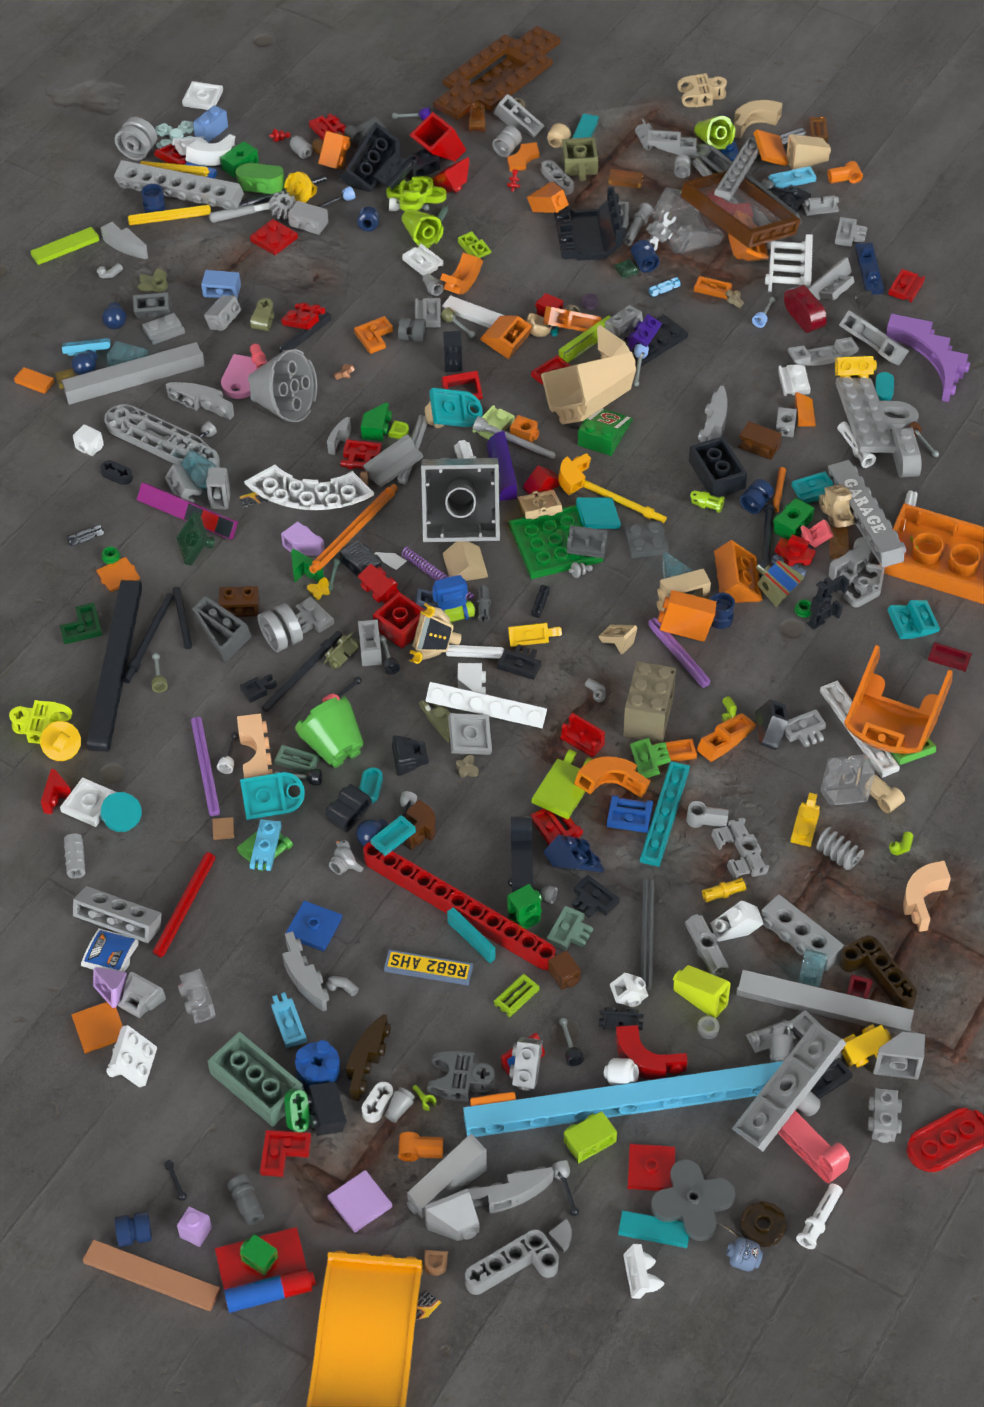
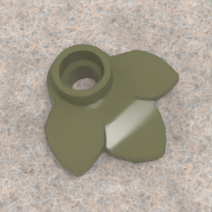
(153, 283)

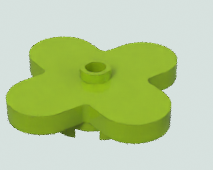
(416, 193)

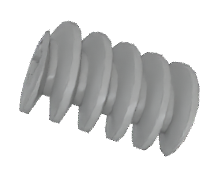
(838, 850)

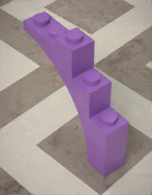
(935, 348)

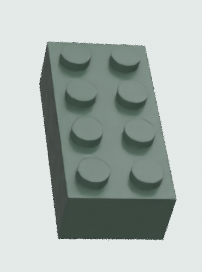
(253, 1077)

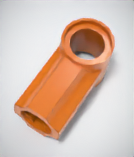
(849, 172)
(414, 1147)

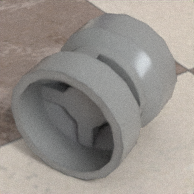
(682, 166)

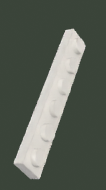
(486, 704)

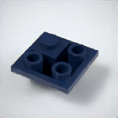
(572, 854)

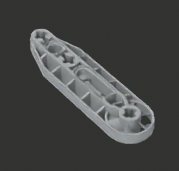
(155, 434)

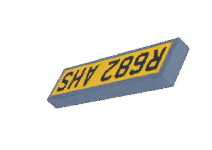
(428, 967)

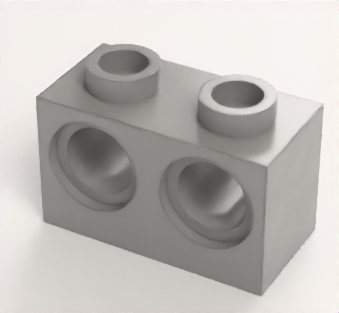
(370, 642)

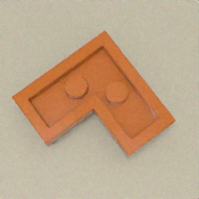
(370, 334)

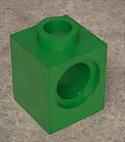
(258, 1254)

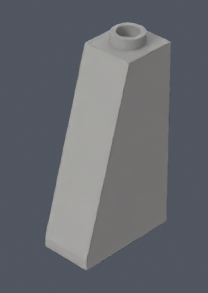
(450, 1175)

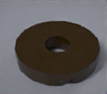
(763, 1236)

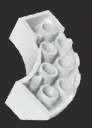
(308, 494)

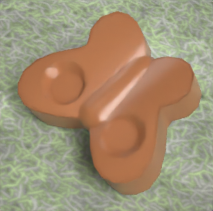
(345, 372)

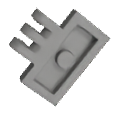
(849, 232)
(312, 615)
(805, 728)

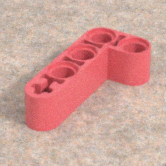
(824, 1159)

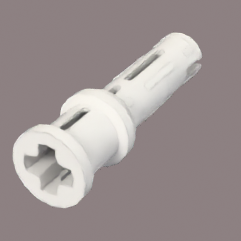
(864, 457)
(816, 1224)

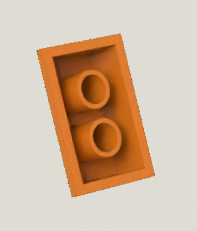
(737, 572)

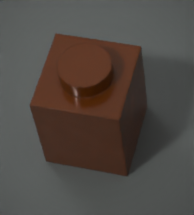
(564, 970)

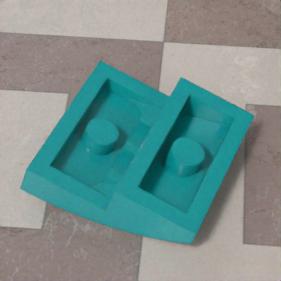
(913, 619)

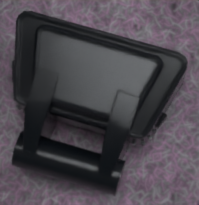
(404, 754)

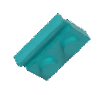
(811, 487)

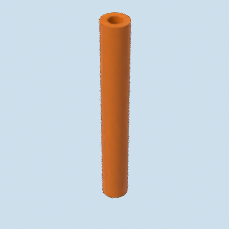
(779, 488)

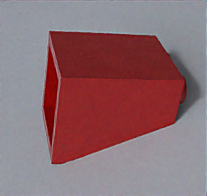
(439, 138)

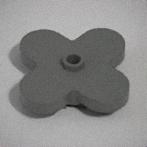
(693, 1200)

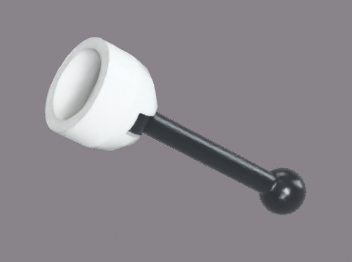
(226, 764)

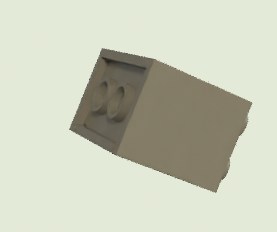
(649, 702)

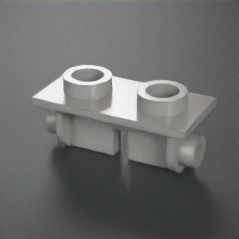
(642, 132)
(815, 206)
(761, 1039)

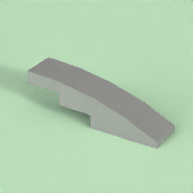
(674, 143)

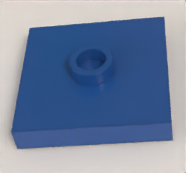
(314, 925)

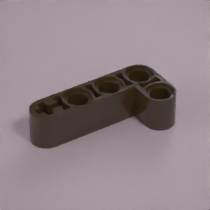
(901, 992)

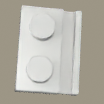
(182, 143)
(422, 260)
(794, 379)

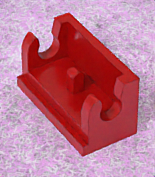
(583, 735)

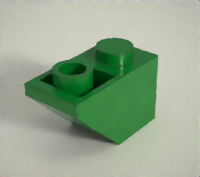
(375, 423)

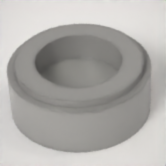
(708, 1027)

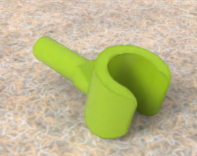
(424, 1098)

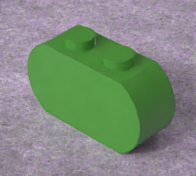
(260, 178)

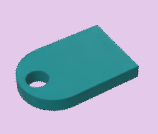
(453, 407)
(269, 795)

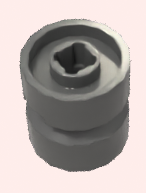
(418, 329)

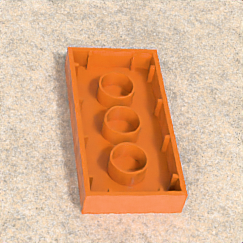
(948, 553)

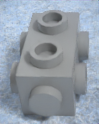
(222, 312)
(624, 322)
(527, 1063)
(884, 1117)

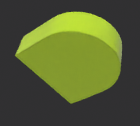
(398, 430)

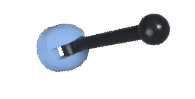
(347, 194)

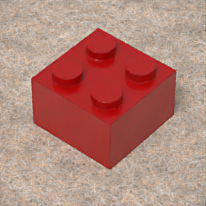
(398, 619)

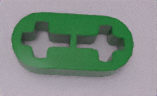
(297, 1109)

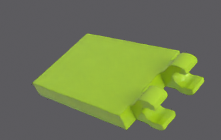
(558, 789)

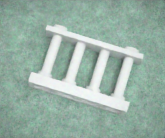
(805, 269)

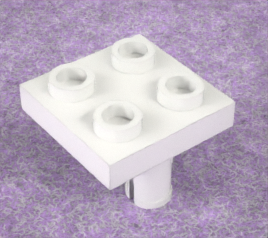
(132, 1057)

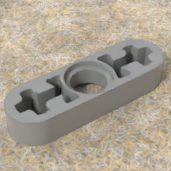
(546, 167)

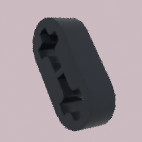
(114, 471)

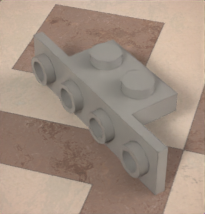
(833, 282)

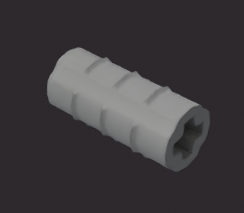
(74, 855)

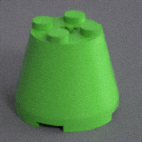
(332, 731)

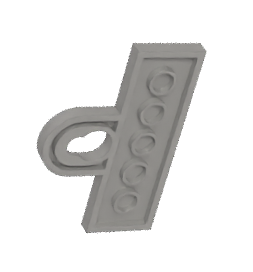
(867, 415)

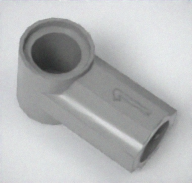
(705, 815)

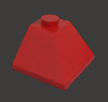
(453, 176)

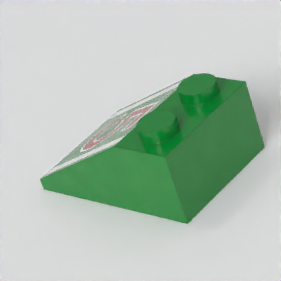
(603, 431)

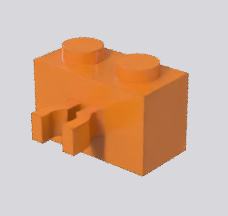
(334, 150)

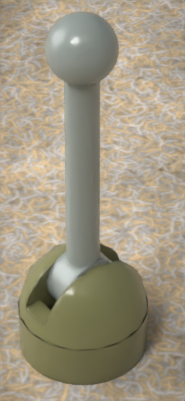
(449, 315)
(158, 683)

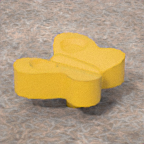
(319, 589)

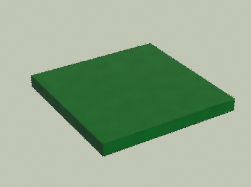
(544, 542)

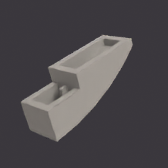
(124, 241)

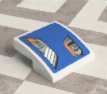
(109, 951)

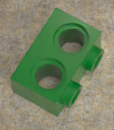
(525, 907)

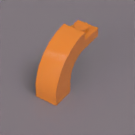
(464, 275)
(611, 770)

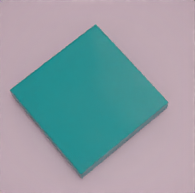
(598, 513)

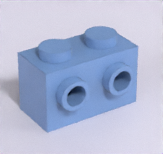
(211, 123)
(220, 283)

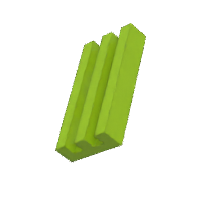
(520, 1002)

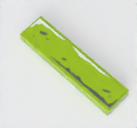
(581, 343)

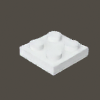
(202, 95)
(86, 801)

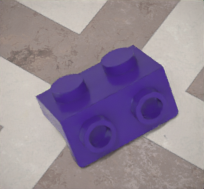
(644, 332)

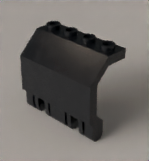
(591, 232)

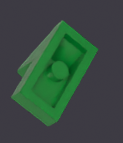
(301, 566)

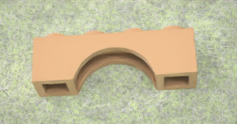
(251, 734)

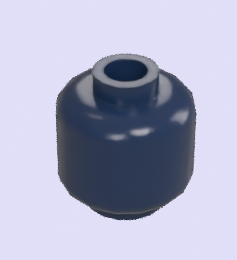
(368, 219)

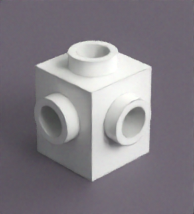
(629, 990)

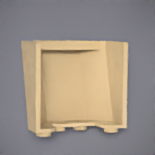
(588, 387)

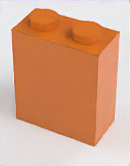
(687, 615)

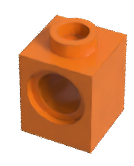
(524, 428)

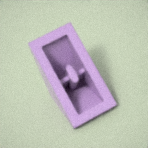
(109, 984)

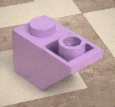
(302, 540)

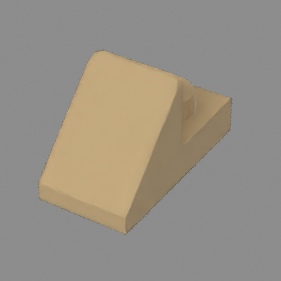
(621, 635)

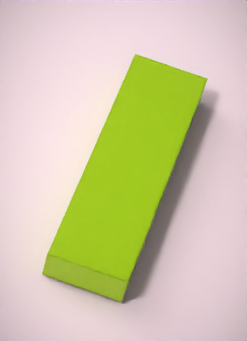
(64, 245)

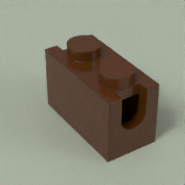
(760, 440)

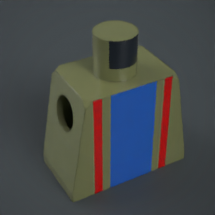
(778, 580)

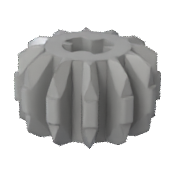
(281, 204)

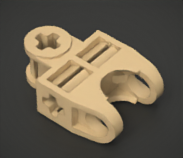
(706, 90)
(836, 505)

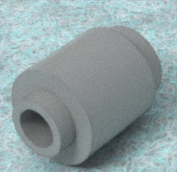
(301, 147)

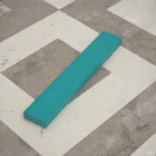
(664, 814)

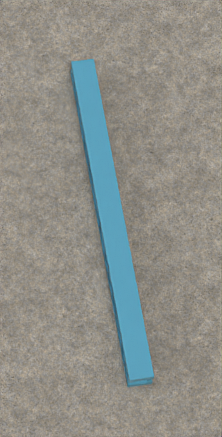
(618, 1100)

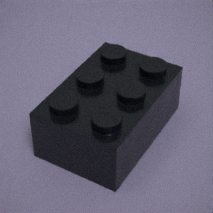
(717, 467)

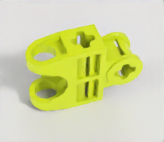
(37, 718)

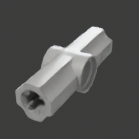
(702, 936)

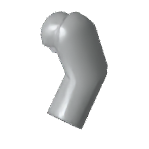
(111, 273)
(598, 689)
(343, 982)

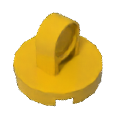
(300, 186)
(60, 741)

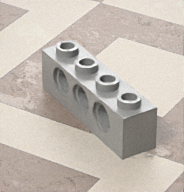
(117, 914)
(797, 922)

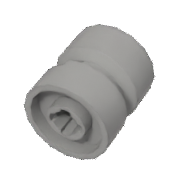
(507, 141)

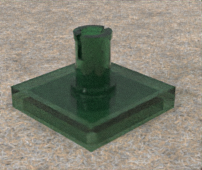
(193, 539)

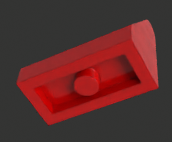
(462, 379)

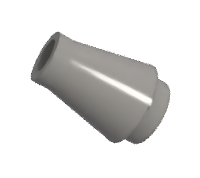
(433, 285)
(399, 1104)

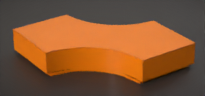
(523, 156)

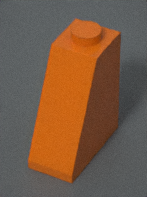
(548, 199)

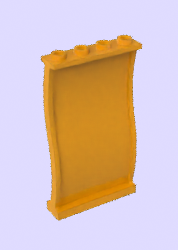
(365, 1331)

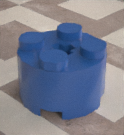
(317, 1064)

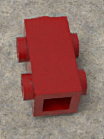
(375, 580)

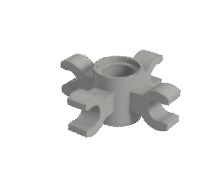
(660, 230)

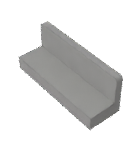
(392, 461)

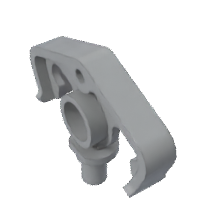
(865, 586)

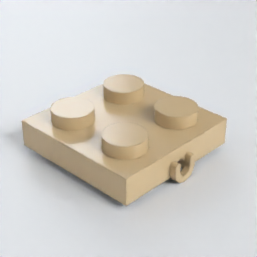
(543, 504)

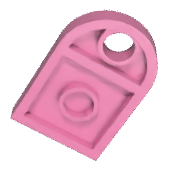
(237, 377)

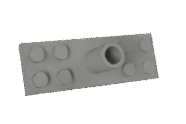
(790, 1087)

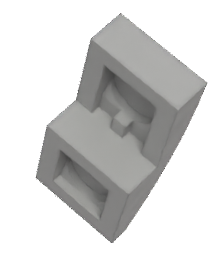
(339, 434)

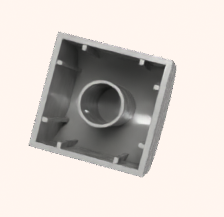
(460, 499)

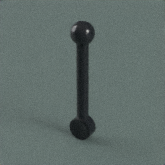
(169, 1166)

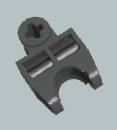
(461, 1077)

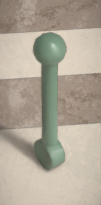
(337, 562)

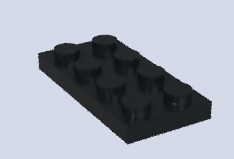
(665, 338)

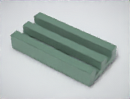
(295, 762)

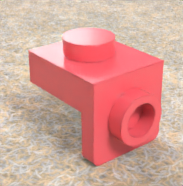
(817, 534)

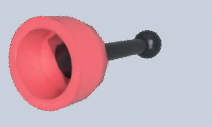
(357, 680)

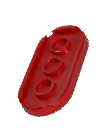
(947, 1140)

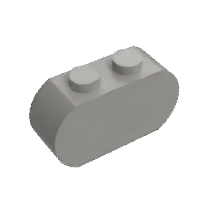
(907, 453)

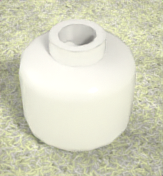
(621, 1071)

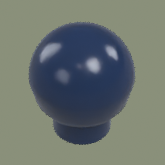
(114, 316)
(84, 362)
(369, 829)

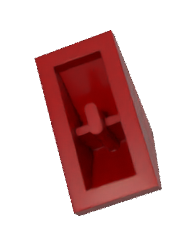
(541, 480)

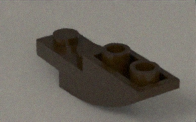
(366, 1052)

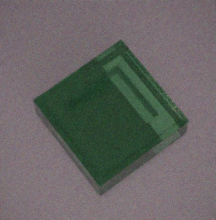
(626, 268)

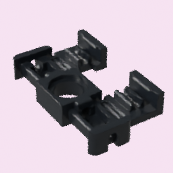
(821, 602)

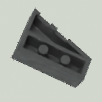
(221, 627)

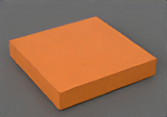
(770, 147)
(97, 1026)

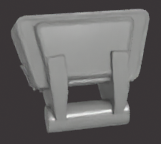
(143, 993)

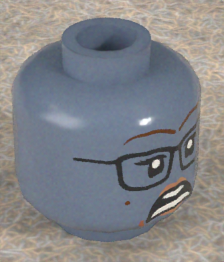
(744, 1254)

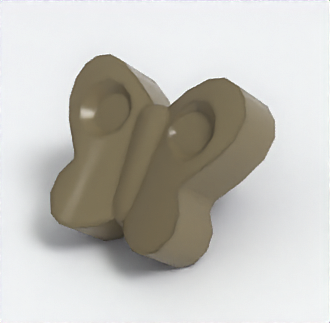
(734, 297)
(466, 767)

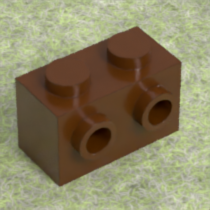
(240, 600)

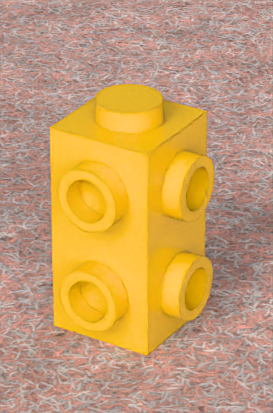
(855, 366)
(865, 1045)

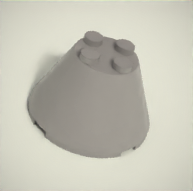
(285, 385)

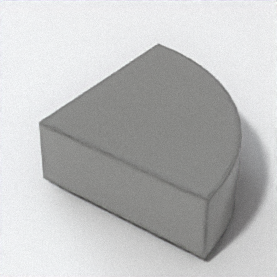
(561, 1235)

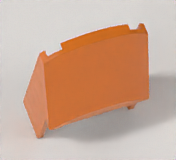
(887, 722)

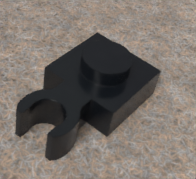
(256, 689)

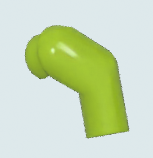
(731, 708)
(902, 847)

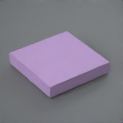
(360, 1201)

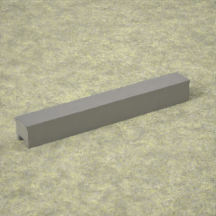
(133, 373)
(824, 1002)

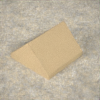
(465, 560)

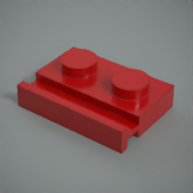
(906, 285)

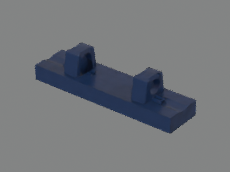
(869, 268)

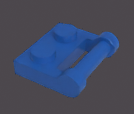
(629, 818)

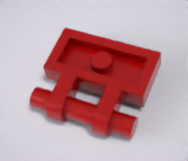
(331, 124)
(304, 317)
(359, 450)

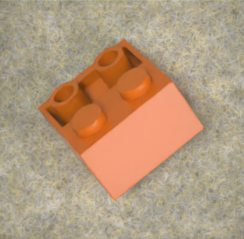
(507, 334)

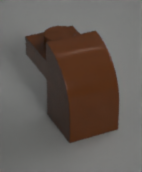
(425, 822)

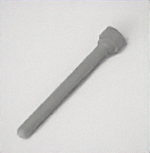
(482, 425)

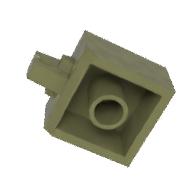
(580, 157)

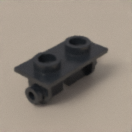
(612, 1018)

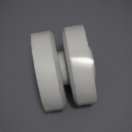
(136, 138)
(280, 627)

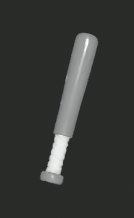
(241, 211)

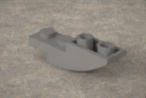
(199, 396)
(716, 416)
(853, 560)
(304, 975)
(519, 1188)

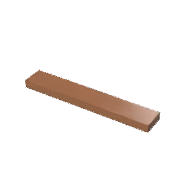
(151, 1275)

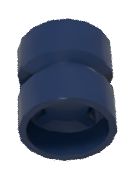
(153, 198)
(645, 256)
(756, 496)
(724, 610)
(133, 1229)

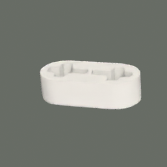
(374, 1099)

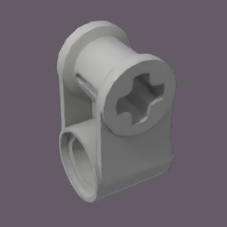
(780, 1048)

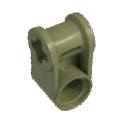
(263, 315)

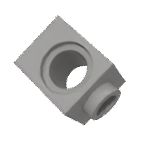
(786, 421)

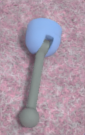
(761, 315)
(640, 352)

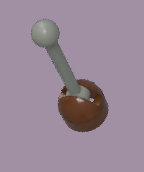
(917, 431)

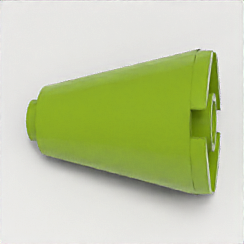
(716, 131)
(423, 227)

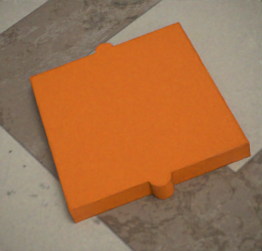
(113, 574)

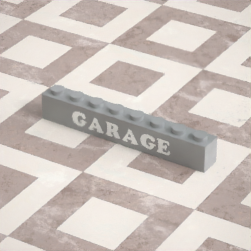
(868, 516)

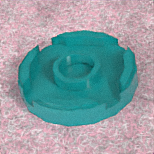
(120, 811)

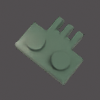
(569, 929)

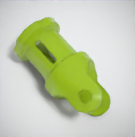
(705, 500)

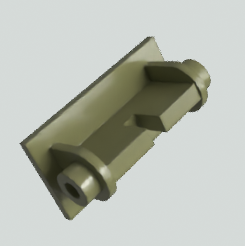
(345, 645)

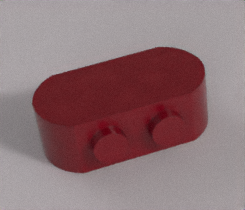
(805, 308)

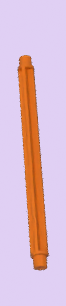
(353, 529)

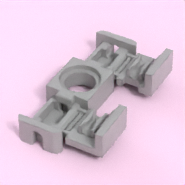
(750, 859)

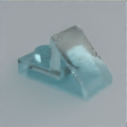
(812, 968)

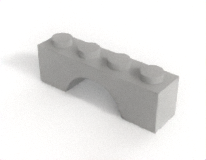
(874, 337)

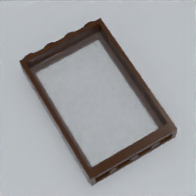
(748, 216)

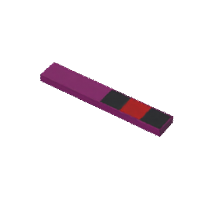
(183, 509)

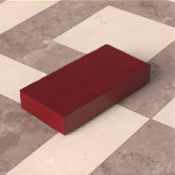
(949, 656)

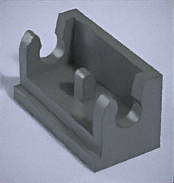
(587, 541)

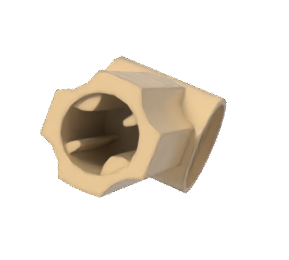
(886, 797)

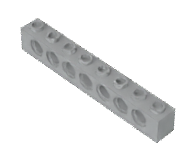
(180, 185)

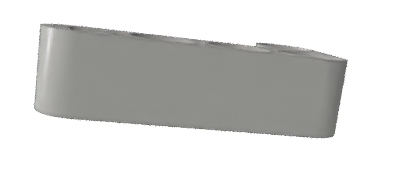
(509, 1265)

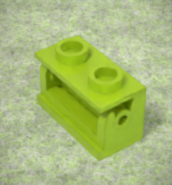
(590, 1136)

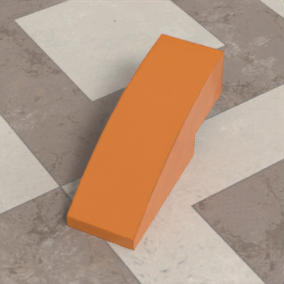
(569, 319)
(725, 737)

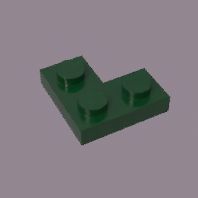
(85, 628)

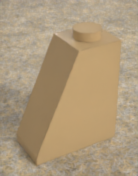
(806, 151)

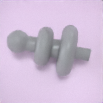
(579, 569)

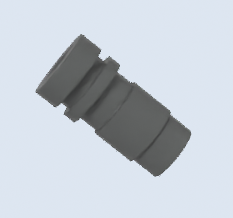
(247, 1202)

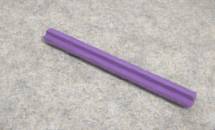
(205, 766)

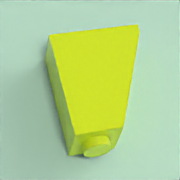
(702, 990)

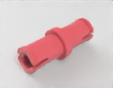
(258, 357)

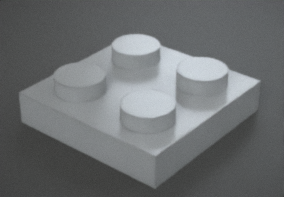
(470, 734)

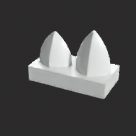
(636, 1266)

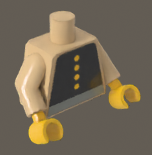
(433, 634)

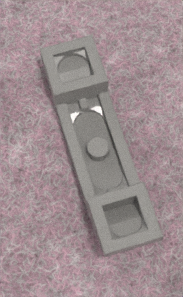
(823, 355)

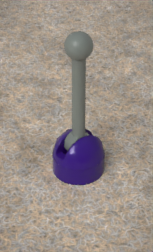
(423, 114)

